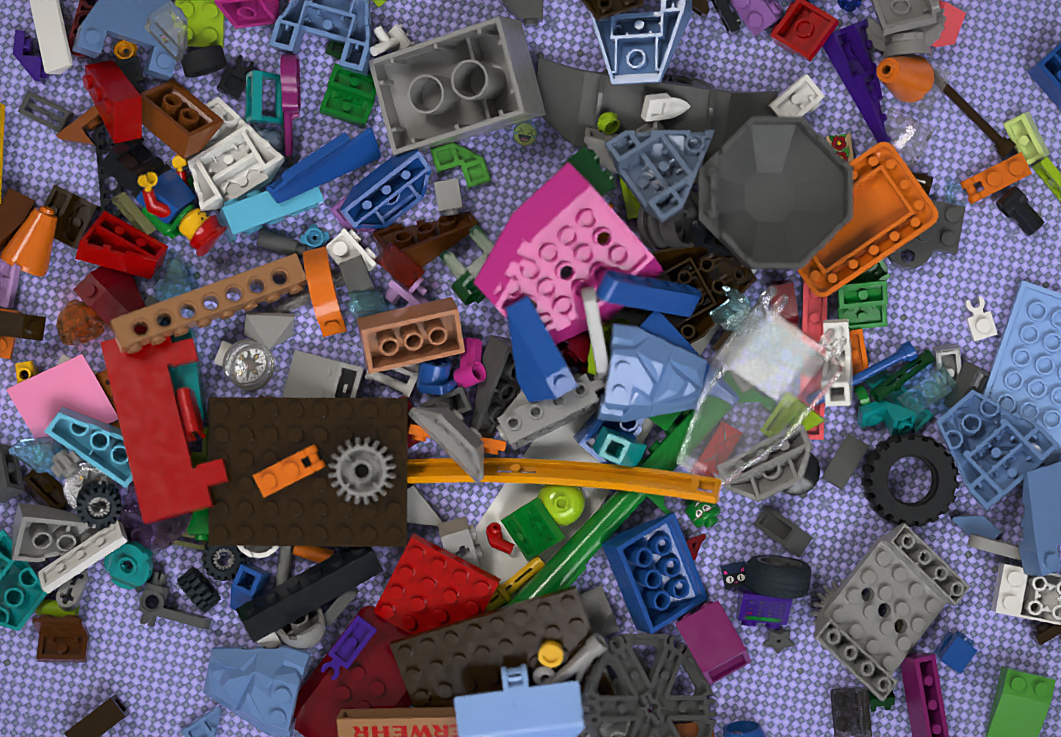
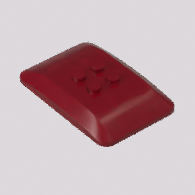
(367, 684)

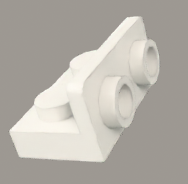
(797, 99)
(346, 247)

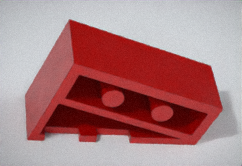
(115, 100)
(121, 247)

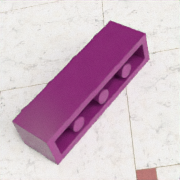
(924, 695)

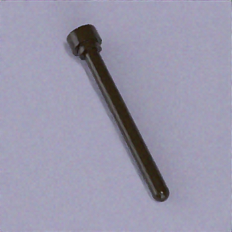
(1002, 144)

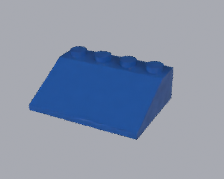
(655, 572)

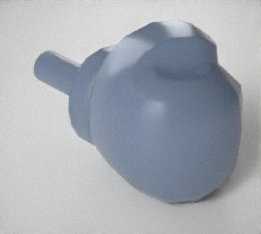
(273, 137)

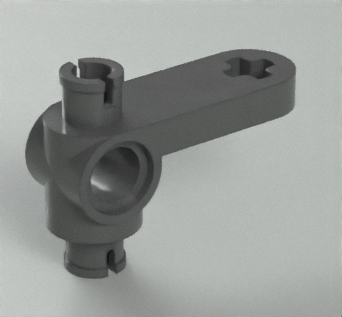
(159, 588)

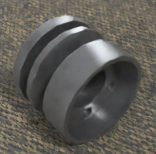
(670, 233)

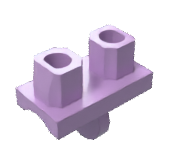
(413, 295)

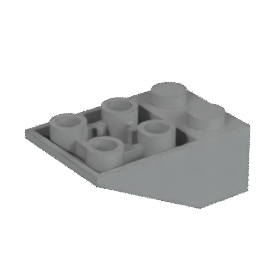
(322, 378)

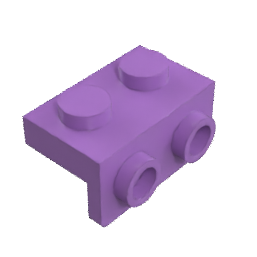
(758, 13)

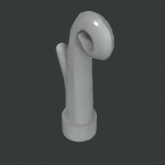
(578, 664)

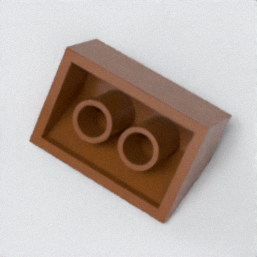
(178, 118)

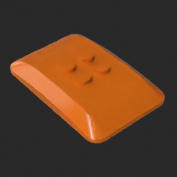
(886, 215)

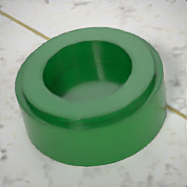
(861, 395)

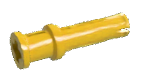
(504, 594)

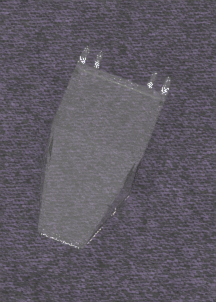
(757, 392)

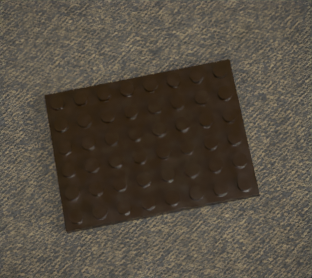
(309, 512)
(469, 653)

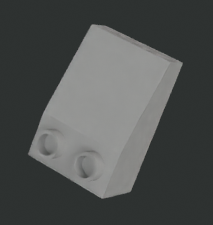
(457, 86)

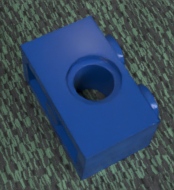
(955, 651)

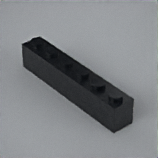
(308, 590)

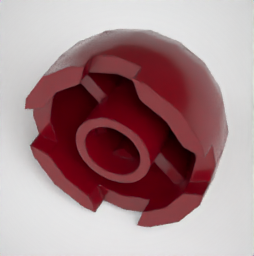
(576, 351)

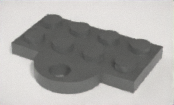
(940, 237)

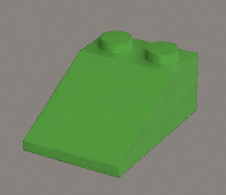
(1020, 703)

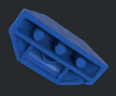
(387, 191)

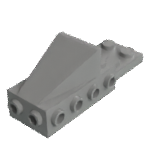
(531, 420)

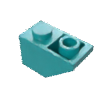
(618, 447)

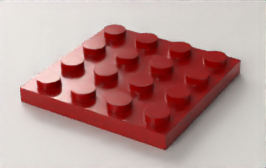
(433, 588)

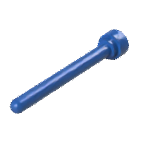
(904, 353)

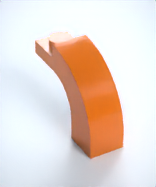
(323, 291)

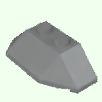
(453, 437)
(776, 469)

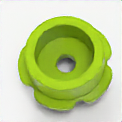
(608, 123)

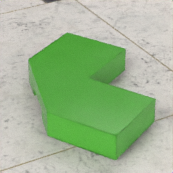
(454, 155)

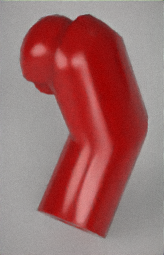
(496, 540)

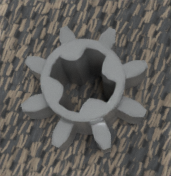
(66, 464)

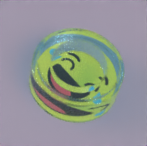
(525, 134)

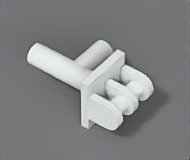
(395, 40)

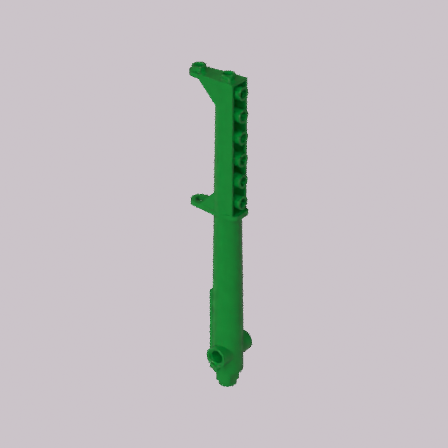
(579, 549)

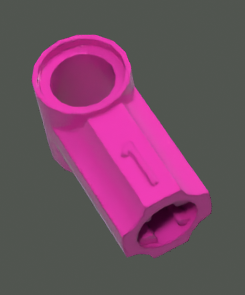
(471, 369)

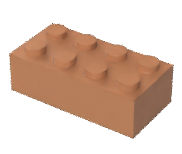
(410, 335)

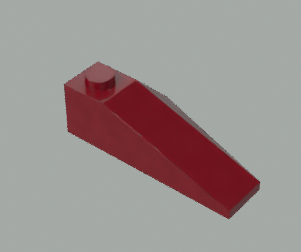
(111, 294)

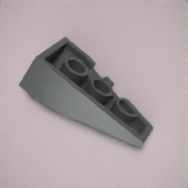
(498, 388)

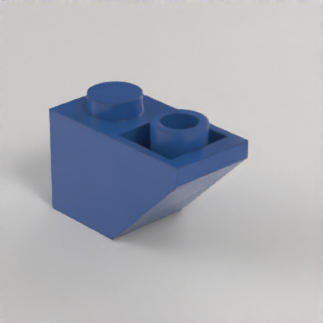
(248, 584)

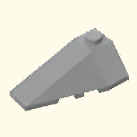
(47, 532)

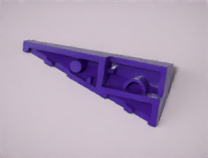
(852, 60)

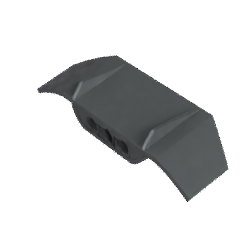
(579, 97)

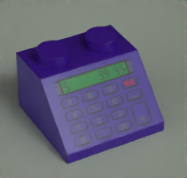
(762, 609)

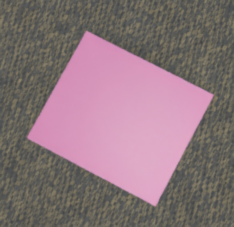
(65, 385)

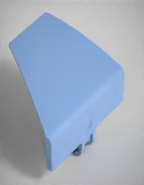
(521, 709)

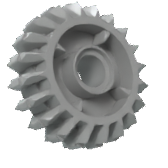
(351, 481)

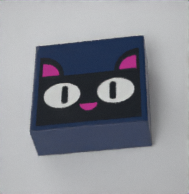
(733, 574)

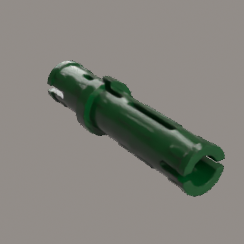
(881, 390)

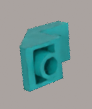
(895, 417)

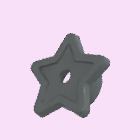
(778, 634)

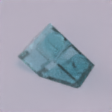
(176, 281)
(366, 303)
(928, 390)

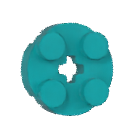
(139, 557)

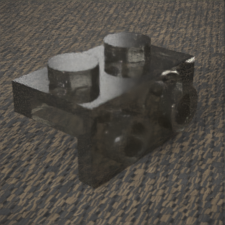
(851, 711)

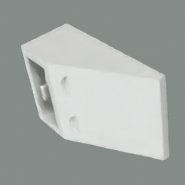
(1027, 594)

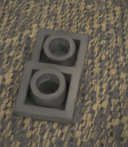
(845, 461)

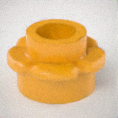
(121, 46)

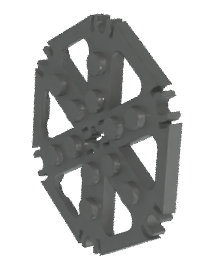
(648, 690)

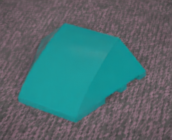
(19, 587)

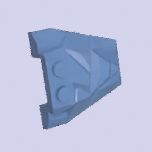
(648, 376)
(992, 446)
(258, 684)

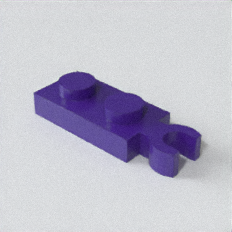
(350, 645)

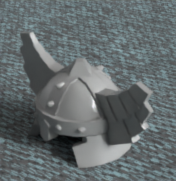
(908, 41)

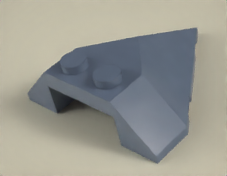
(659, 166)

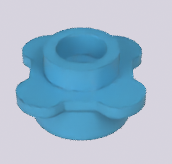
(314, 231)

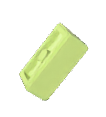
(1027, 137)

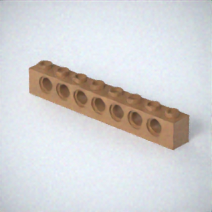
(286, 267)

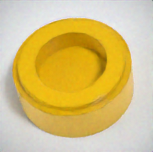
(551, 654)

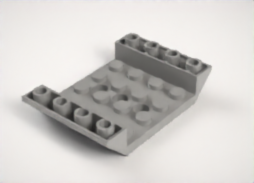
(912, 586)

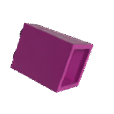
(713, 642)

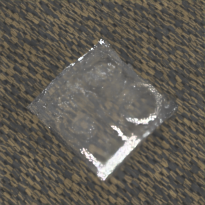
(906, 135)

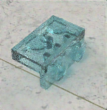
(733, 311)

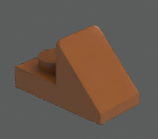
(76, 131)

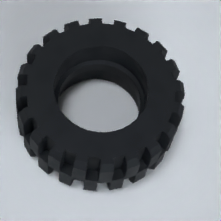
(942, 485)

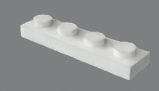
(82, 556)

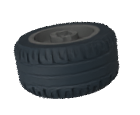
(778, 576)

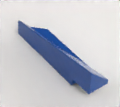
(326, 164)

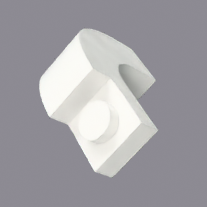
(841, 391)

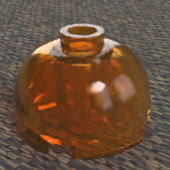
(78, 322)

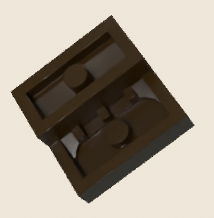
(73, 214)

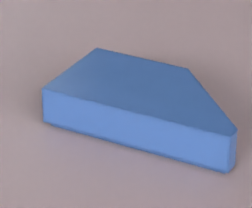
(204, 726)

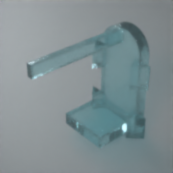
(949, 195)

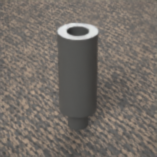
(279, 243)

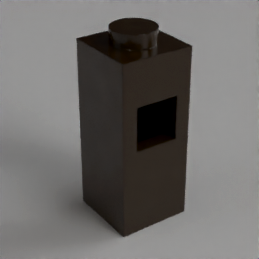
(100, 719)

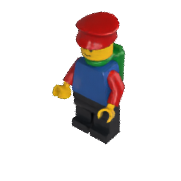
(163, 194)

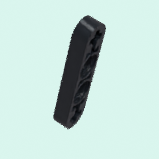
(103, 174)

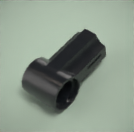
(1015, 206)

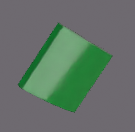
(349, 96)
(863, 304)
(532, 528)

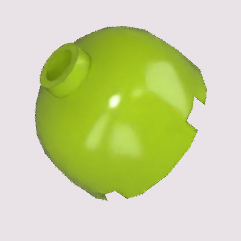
(563, 502)

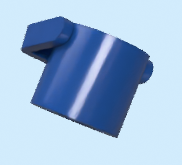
(435, 377)

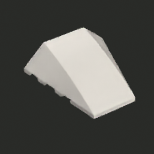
(232, 161)

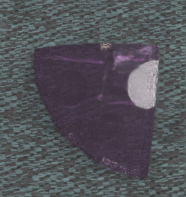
(154, 535)

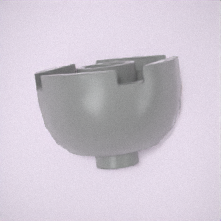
(304, 631)

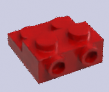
(803, 29)

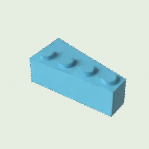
(261, 208)
(94, 442)

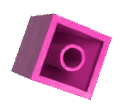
(249, 12)

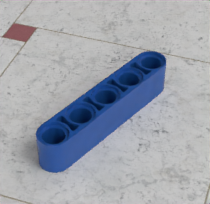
(648, 293)

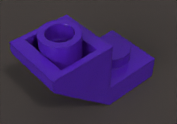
(33, 64)

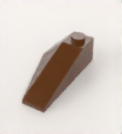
(426, 239)

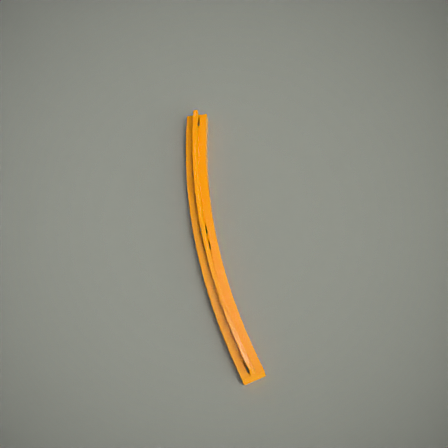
(571, 474)

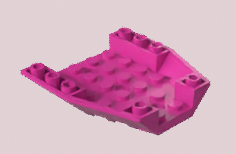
(557, 230)

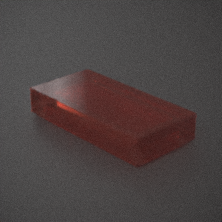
(399, 265)

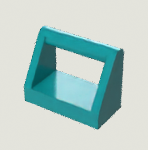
(253, 104)

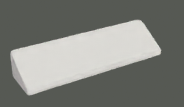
(51, 35)

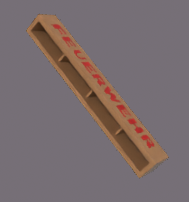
(398, 722)

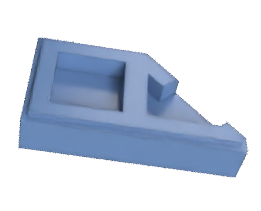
(977, 525)

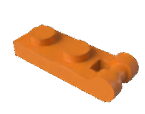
(996, 177)
(288, 471)

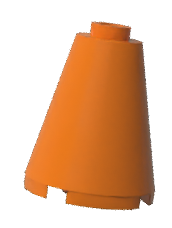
(906, 76)
(33, 242)

